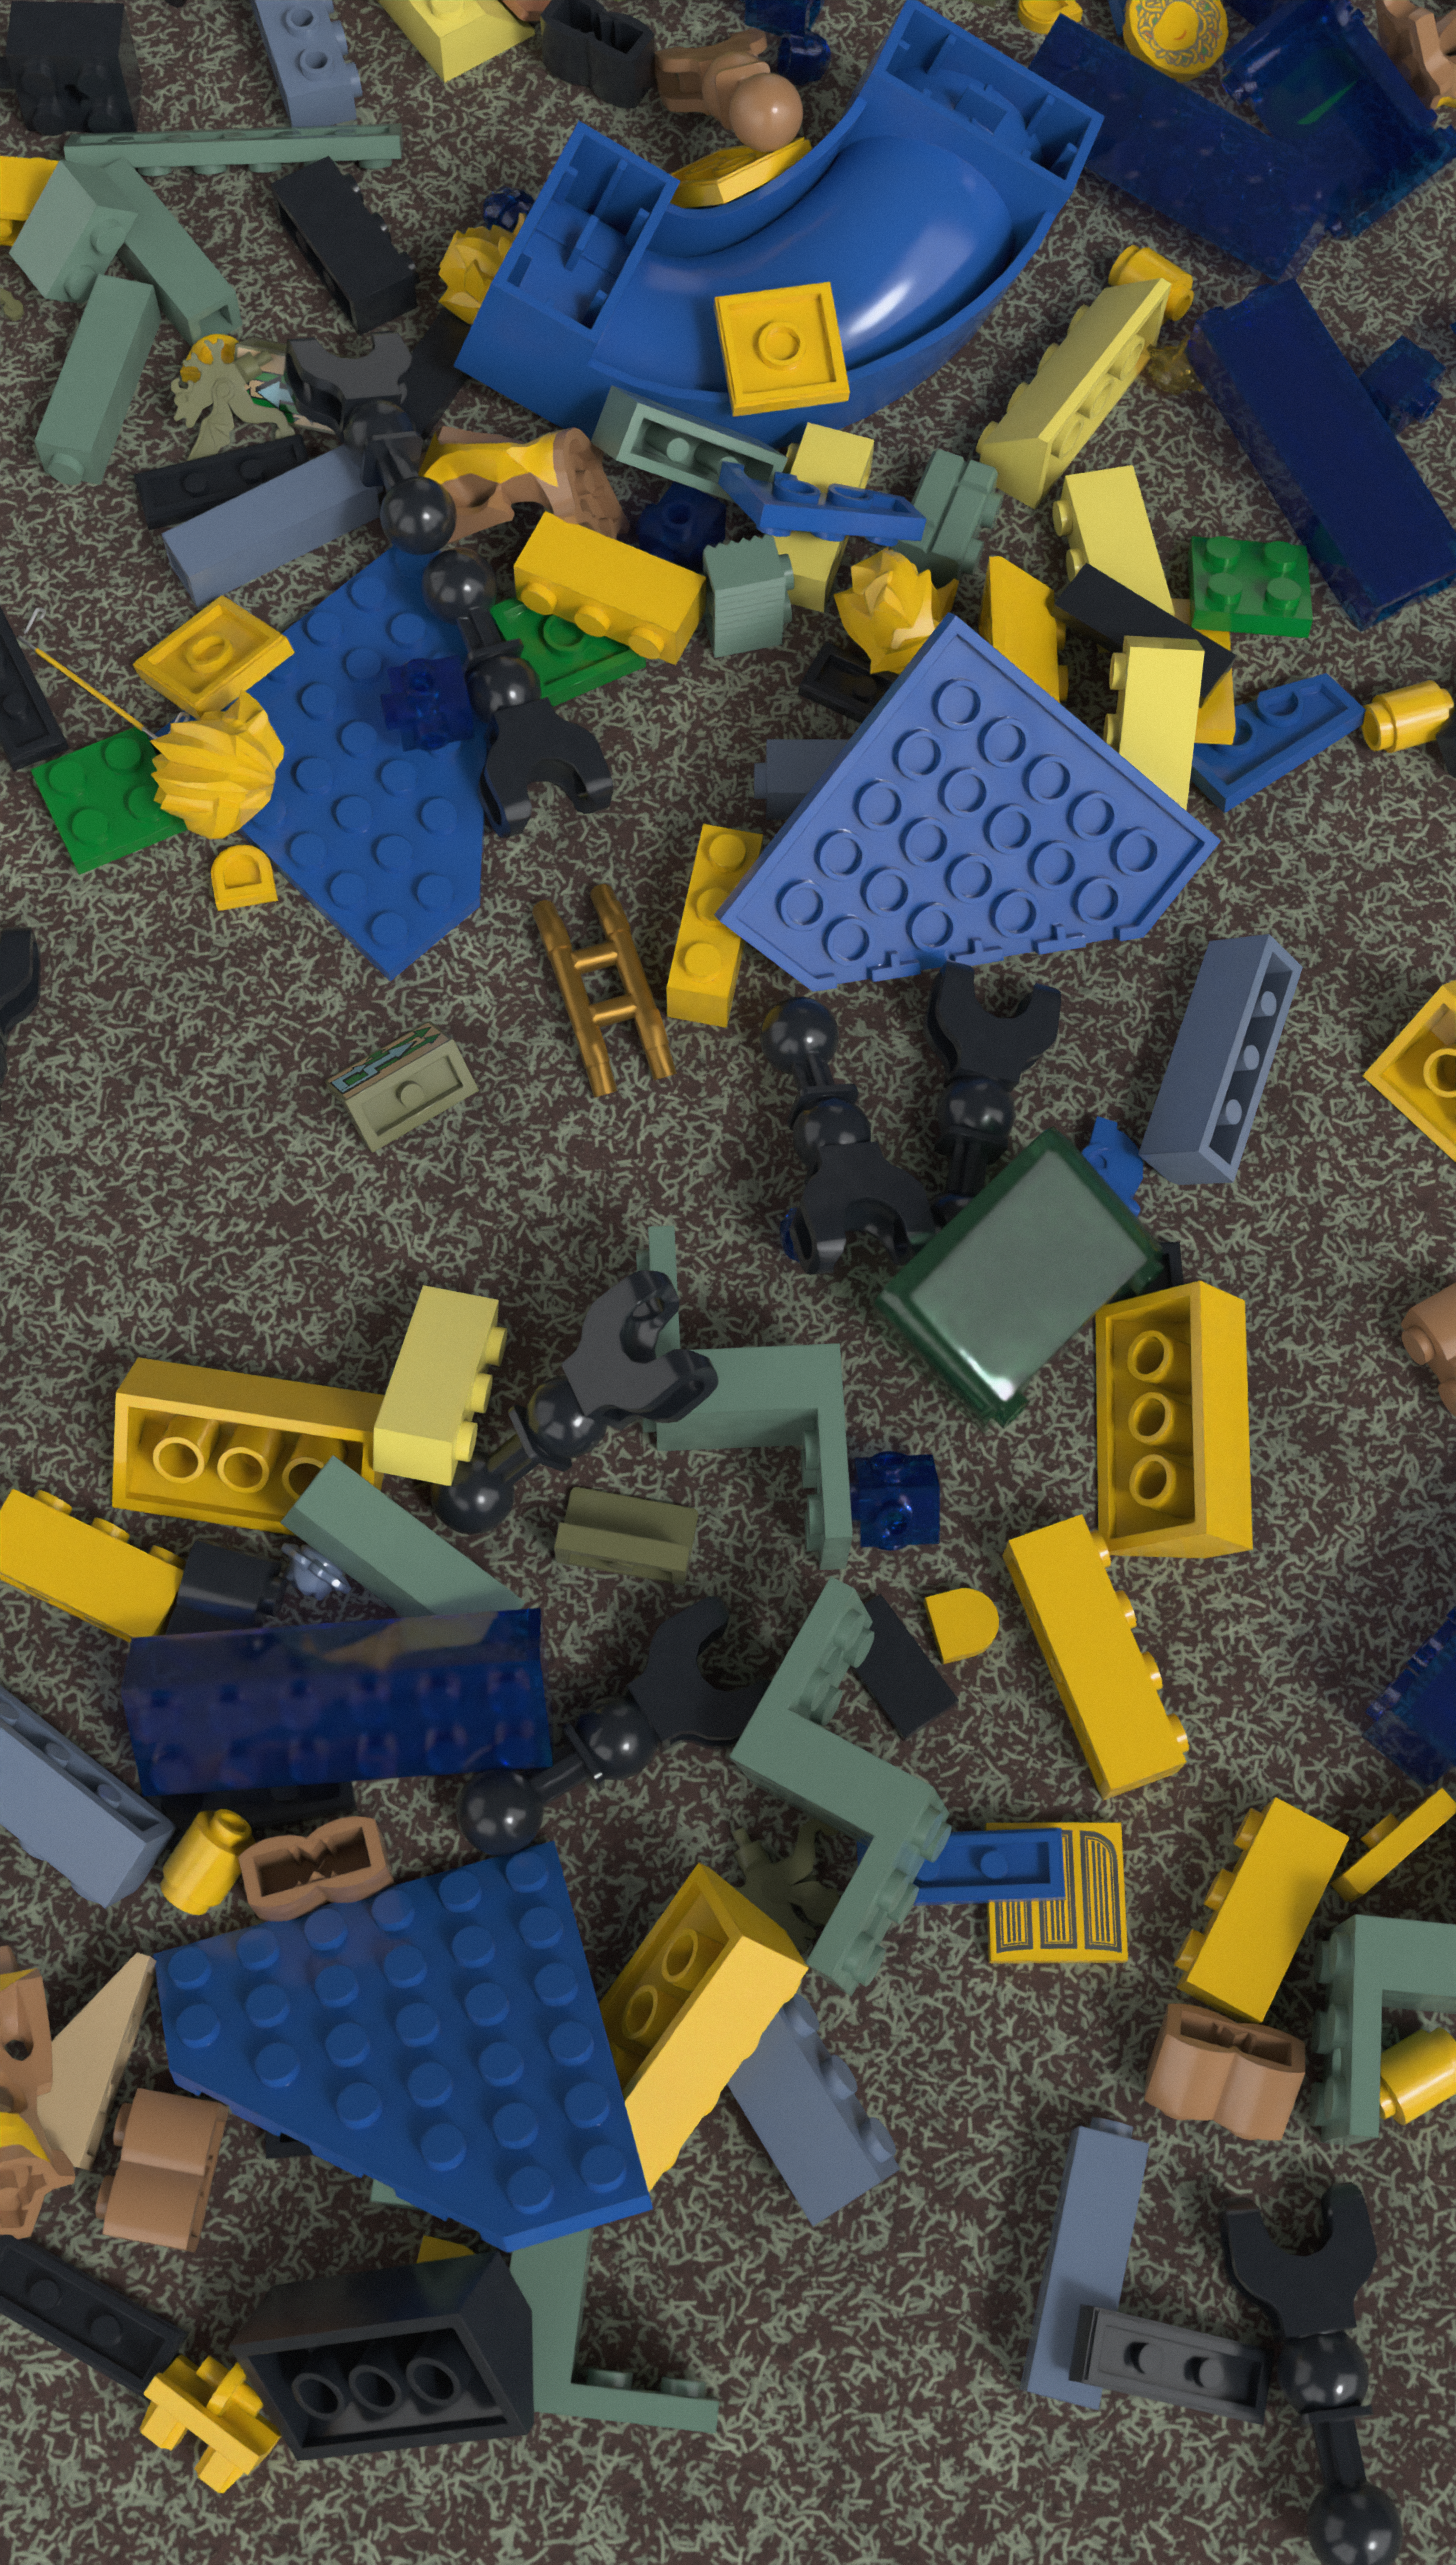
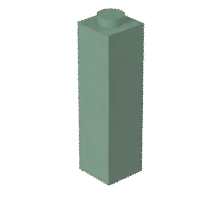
(165, 256)
(98, 380)
(390, 1549)

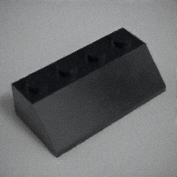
(393, 2357)

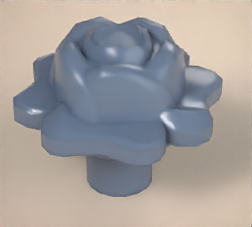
(313, 1572)

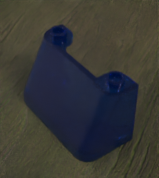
(1342, 104)

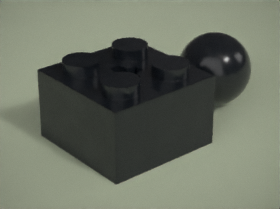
(72, 67)

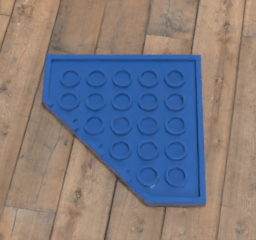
(354, 821)
(964, 832)
(423, 2045)

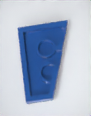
(842, 511)
(1274, 738)

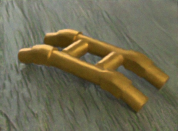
(588, 1017)

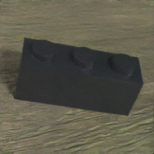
(346, 244)

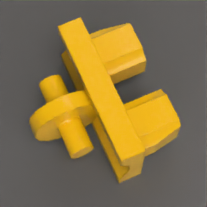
(218, 2410)

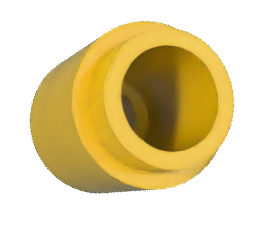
(1146, 264)
(1406, 716)
(206, 1861)
(1417, 2075)

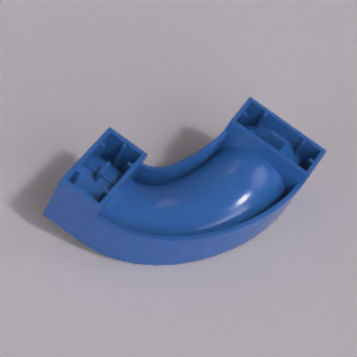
(906, 207)

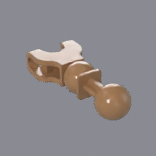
(733, 88)

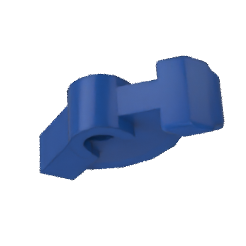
(1115, 1160)

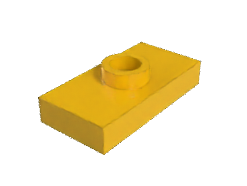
(1391, 1843)

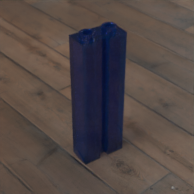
(1324, 452)

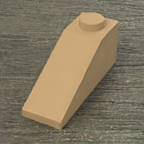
(91, 2062)

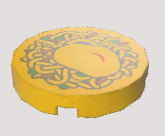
(1176, 35)

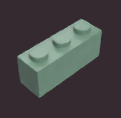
(678, 443)

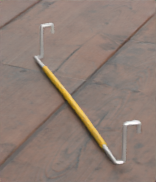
(86, 686)

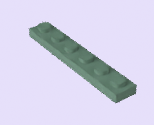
(258, 147)

